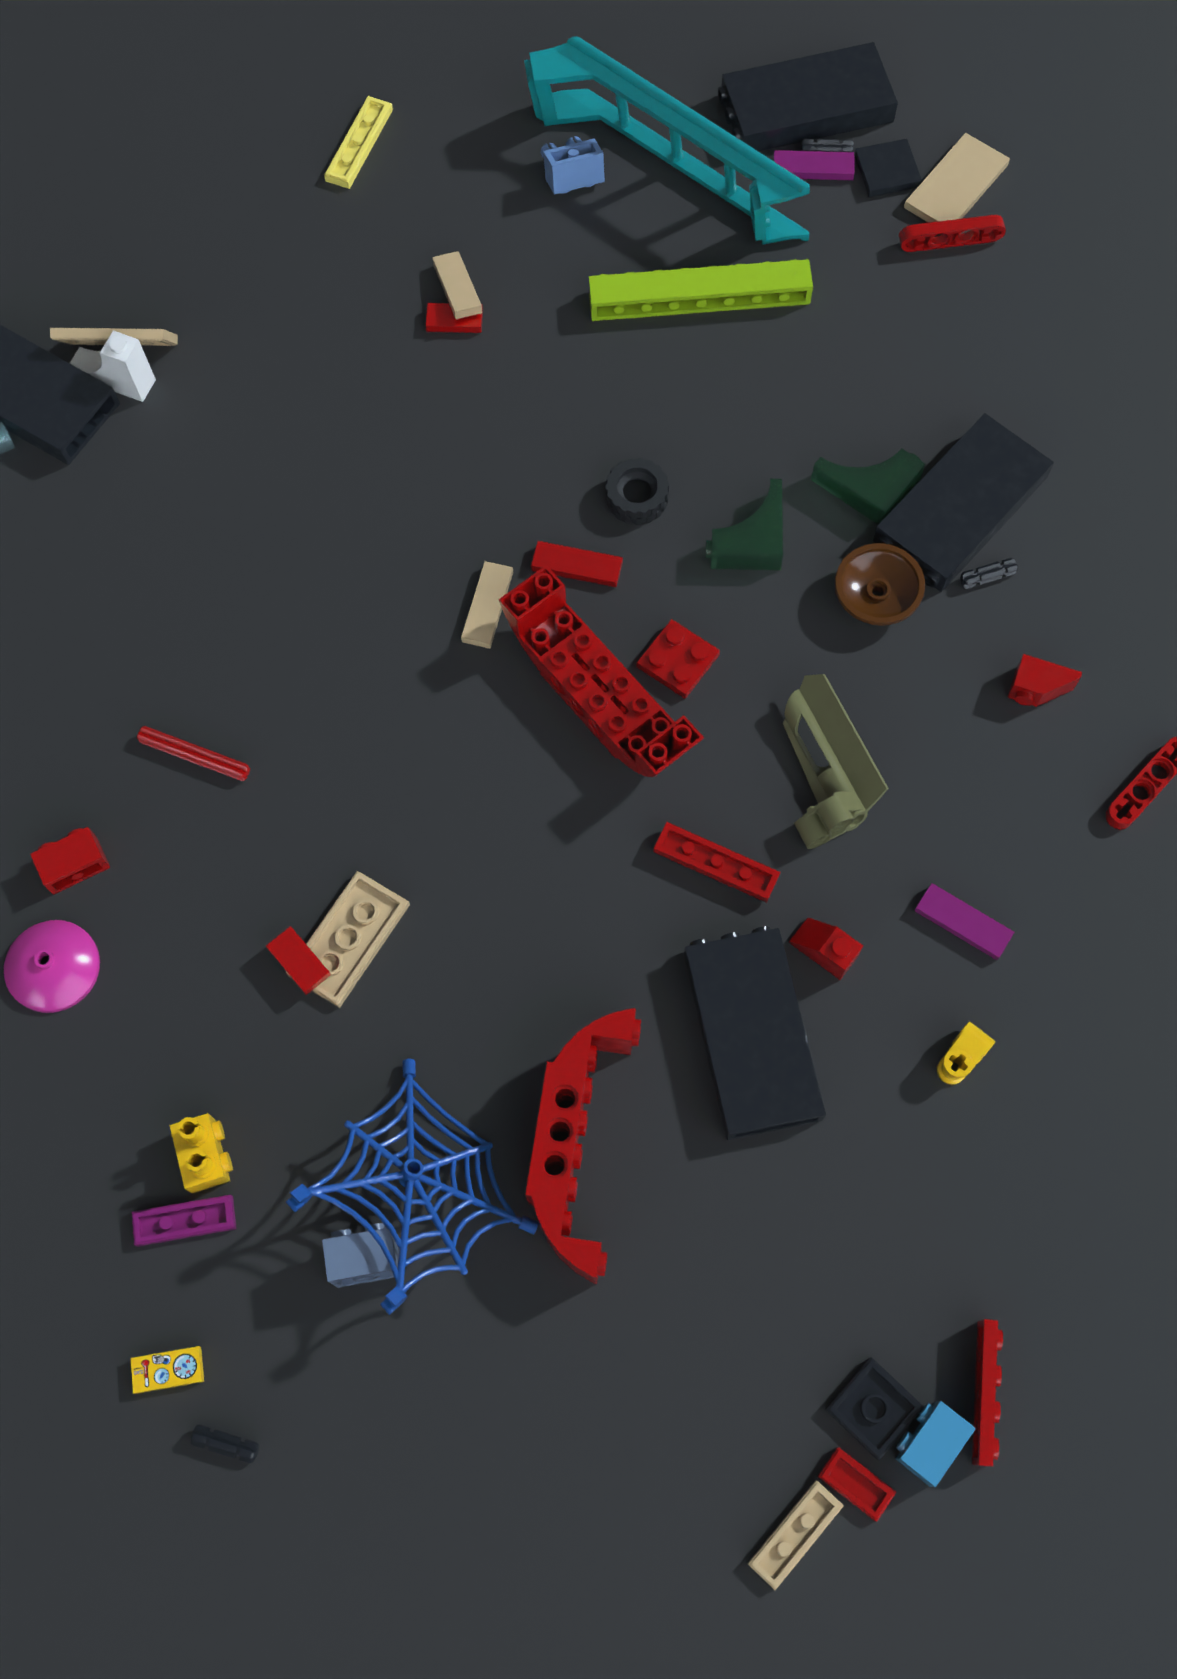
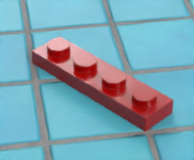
(716, 862)
(987, 1378)

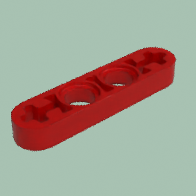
(982, 230)
(1149, 782)

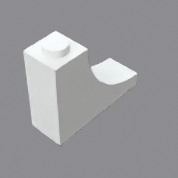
(119, 365)

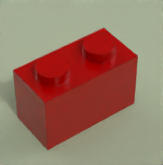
(69, 860)

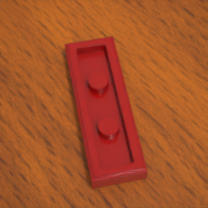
(578, 563)

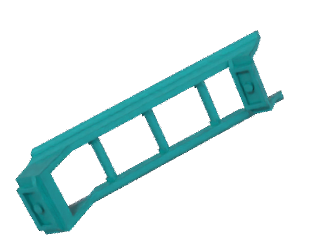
(582, 61)

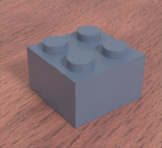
(358, 1256)

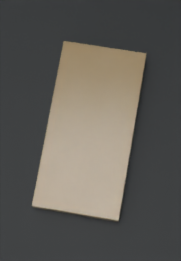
(957, 181)
(99, 336)
(354, 934)

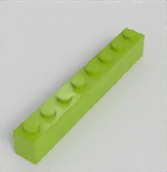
(700, 289)

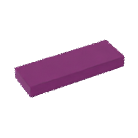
(817, 164)
(964, 921)
(183, 1220)

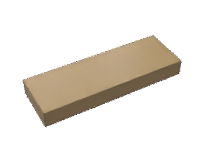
(457, 285)
(485, 607)
(795, 1535)

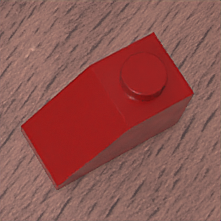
(1041, 681)
(827, 946)

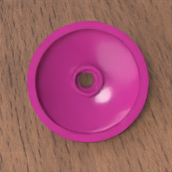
(64, 978)

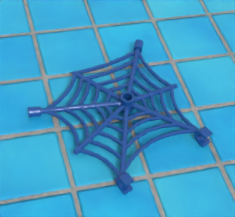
(410, 1176)

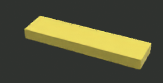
(358, 142)

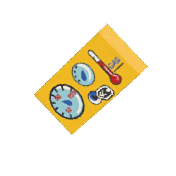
(167, 1370)

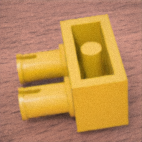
(201, 1152)

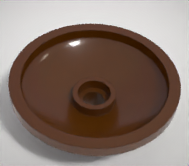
(881, 570)

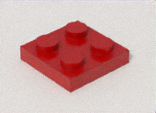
(678, 658)

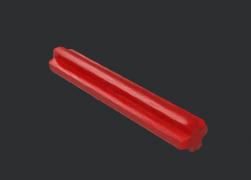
(193, 753)

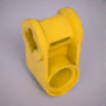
(966, 1051)

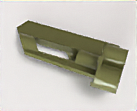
(849, 782)

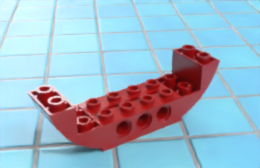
(593, 679)
(569, 1080)

